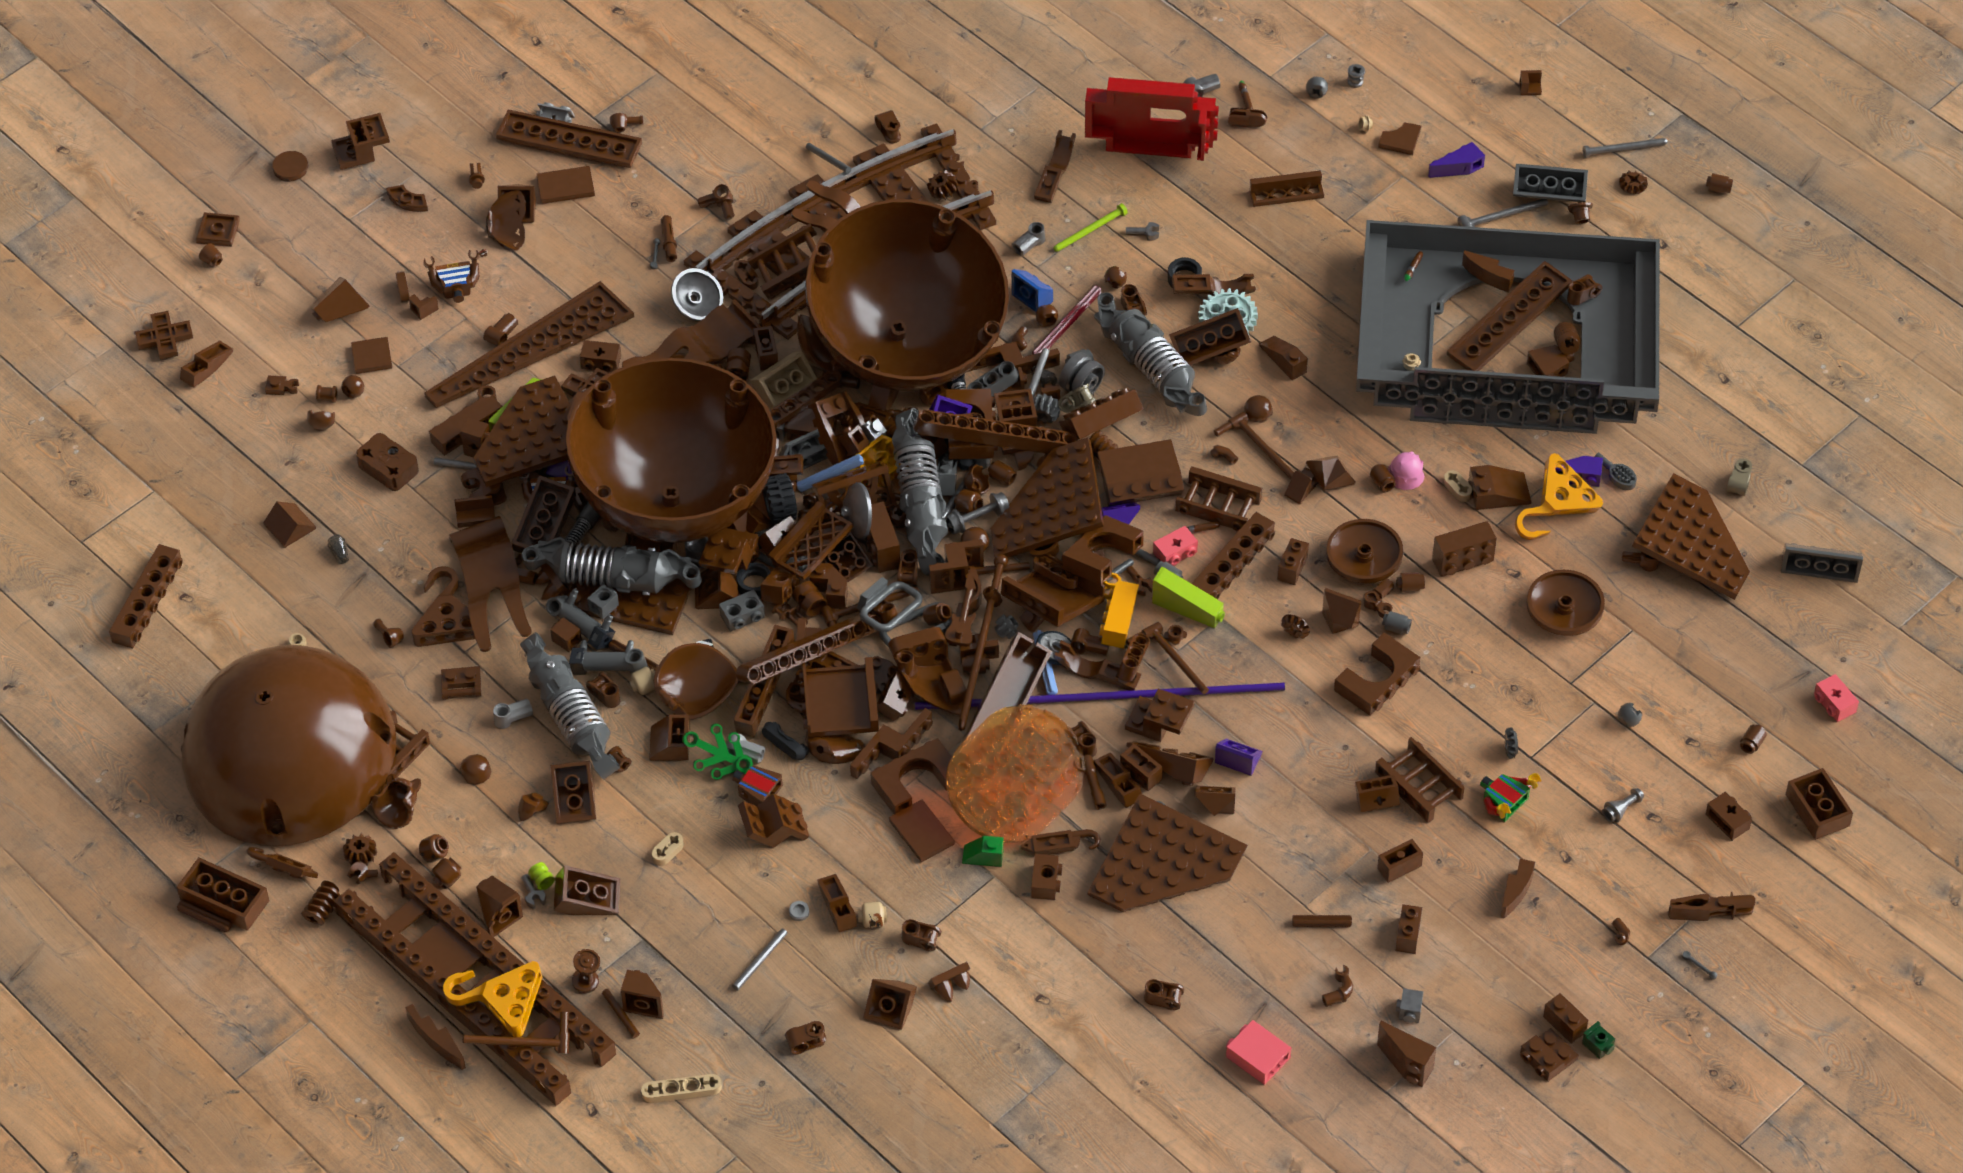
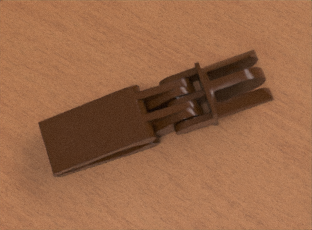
(1703, 907)

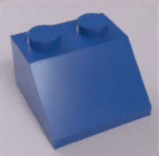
(1030, 289)

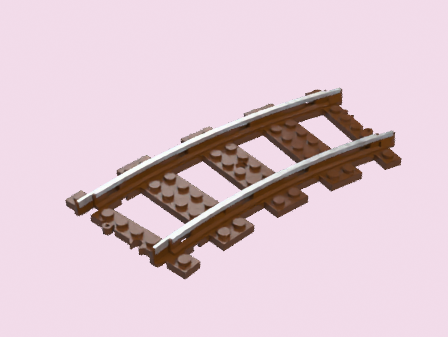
(876, 167)

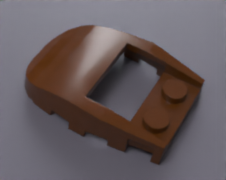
(830, 407)
(826, 660)

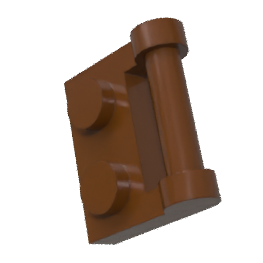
(461, 678)

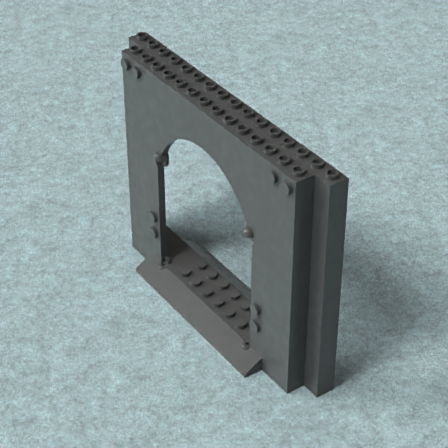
(1616, 328)

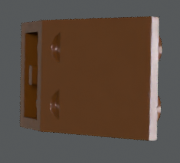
(846, 556)

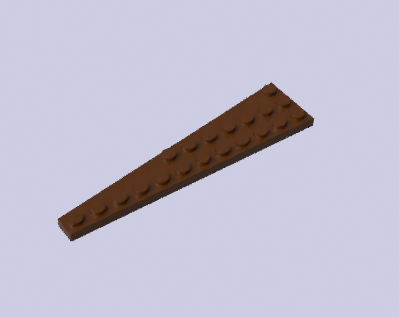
(564, 327)

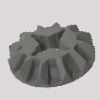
(1511, 743)

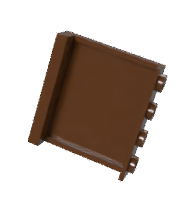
(1050, 599)
(839, 700)

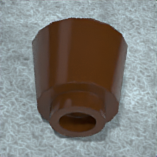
(210, 255)

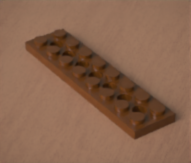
(572, 147)
(1508, 307)

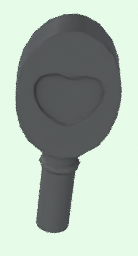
(1619, 474)

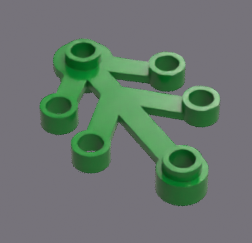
(720, 753)

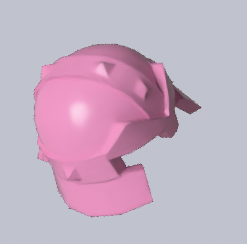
(1407, 471)

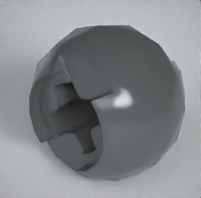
(1317, 87)
(1629, 714)

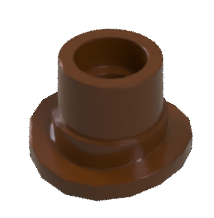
(1581, 212)

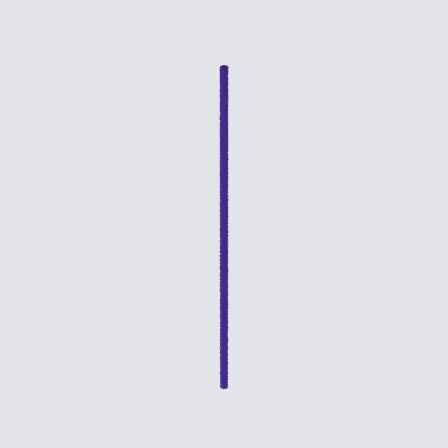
(1133, 694)

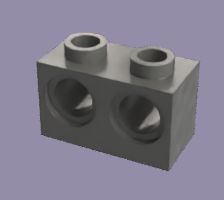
(738, 610)

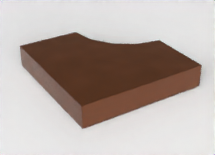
(1402, 139)

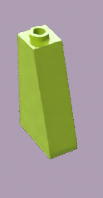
(1186, 599)

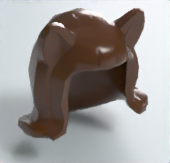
(396, 801)

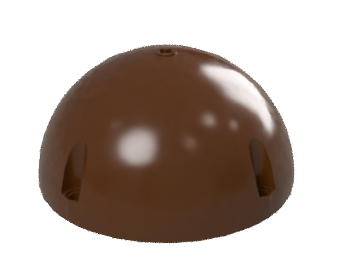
(896, 272)
(669, 450)
(287, 741)

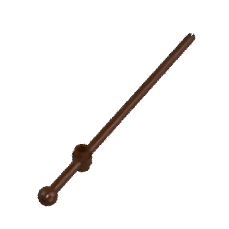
(993, 600)

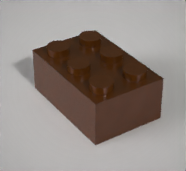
(882, 540)
(1464, 549)
(1819, 803)

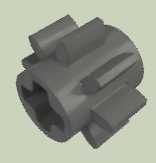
(1006, 626)

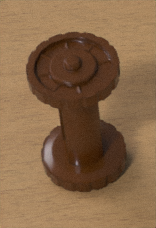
(585, 977)

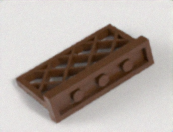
(801, 535)

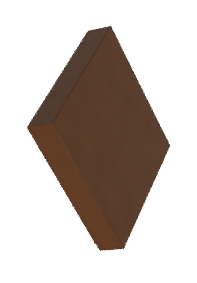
(217, 229)
(371, 355)

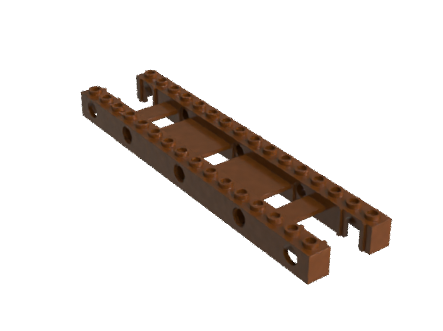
(454, 948)

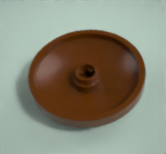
(1364, 551)
(1565, 602)

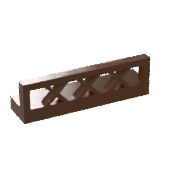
(1285, 185)

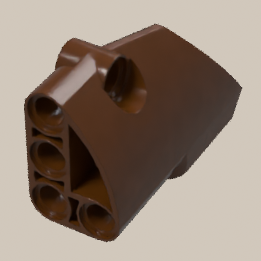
(927, 668)

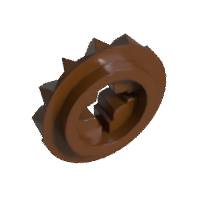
(1635, 187)
(1295, 626)

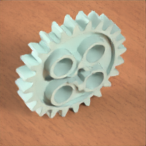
(1222, 303)

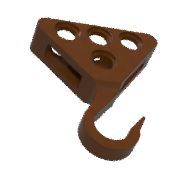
(444, 615)

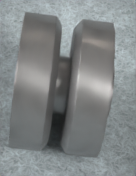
(1080, 371)

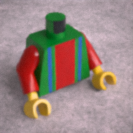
(1507, 794)

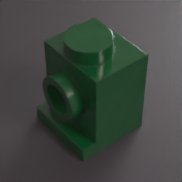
(1598, 1040)

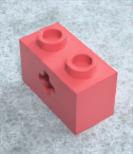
(1175, 546)
(1836, 698)

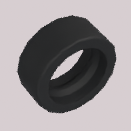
(1183, 263)
(753, 569)

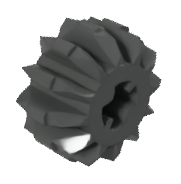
(1046, 408)

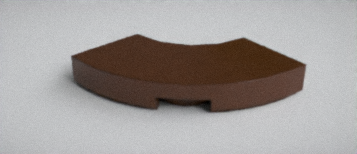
(406, 200)

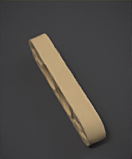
(681, 1084)

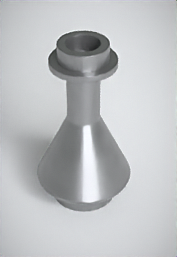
(1615, 809)

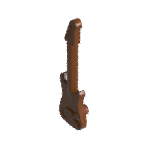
(960, 630)

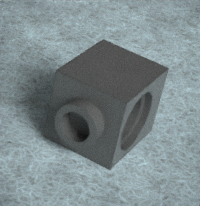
(603, 601)

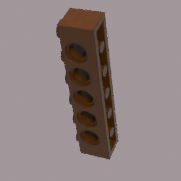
(1235, 555)
(146, 596)
(759, 694)

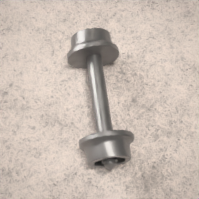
(955, 521)

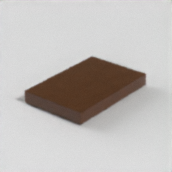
(565, 184)
(921, 830)

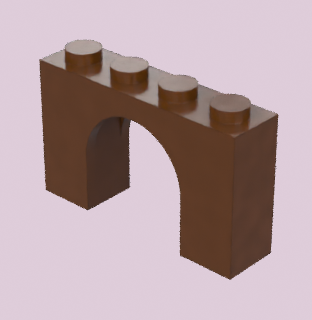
(982, 404)
(1093, 567)
(1371, 695)
(886, 779)

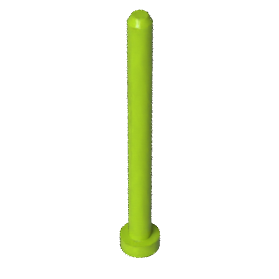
(1121, 210)

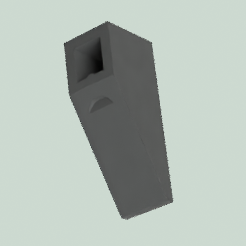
(947, 474)

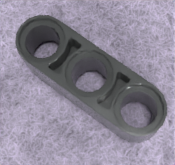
(997, 375)

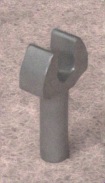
(1145, 231)
(533, 893)

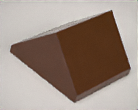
(288, 523)

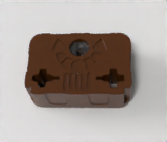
(387, 462)

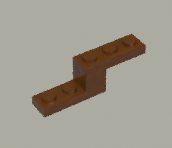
(1011, 353)
(891, 743)

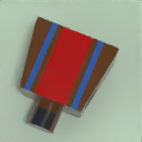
(757, 784)

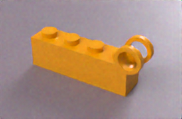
(1120, 611)

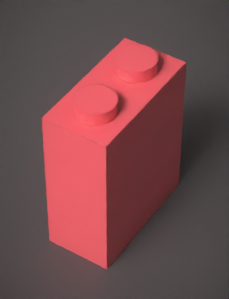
(1258, 1052)

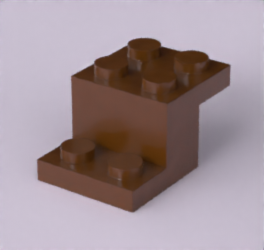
(362, 137)
(1016, 408)
(729, 550)
(958, 560)
(1159, 715)
(773, 820)

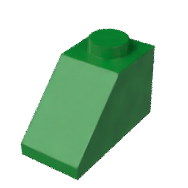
(984, 851)

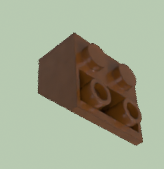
(667, 737)

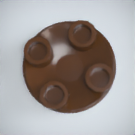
(882, 672)

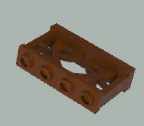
(869, 473)

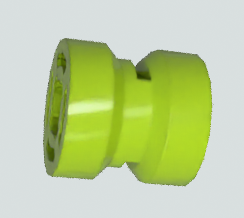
(541, 876)

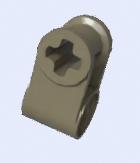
(1079, 398)
(1740, 477)

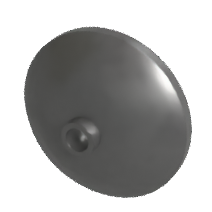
(700, 286)
(858, 510)

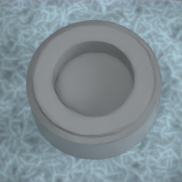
(799, 911)

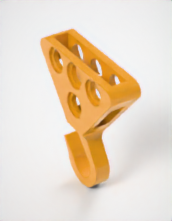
(1550, 505)
(511, 985)

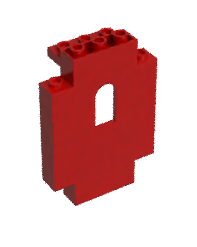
(1125, 121)

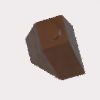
(338, 302)
(498, 904)

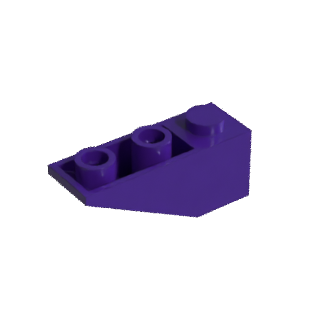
(1460, 162)
(1587, 467)

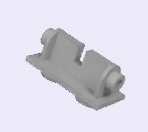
(561, 113)

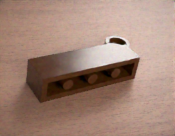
(447, 434)

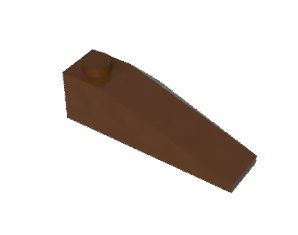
(1186, 767)

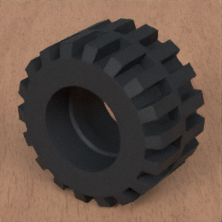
(780, 498)

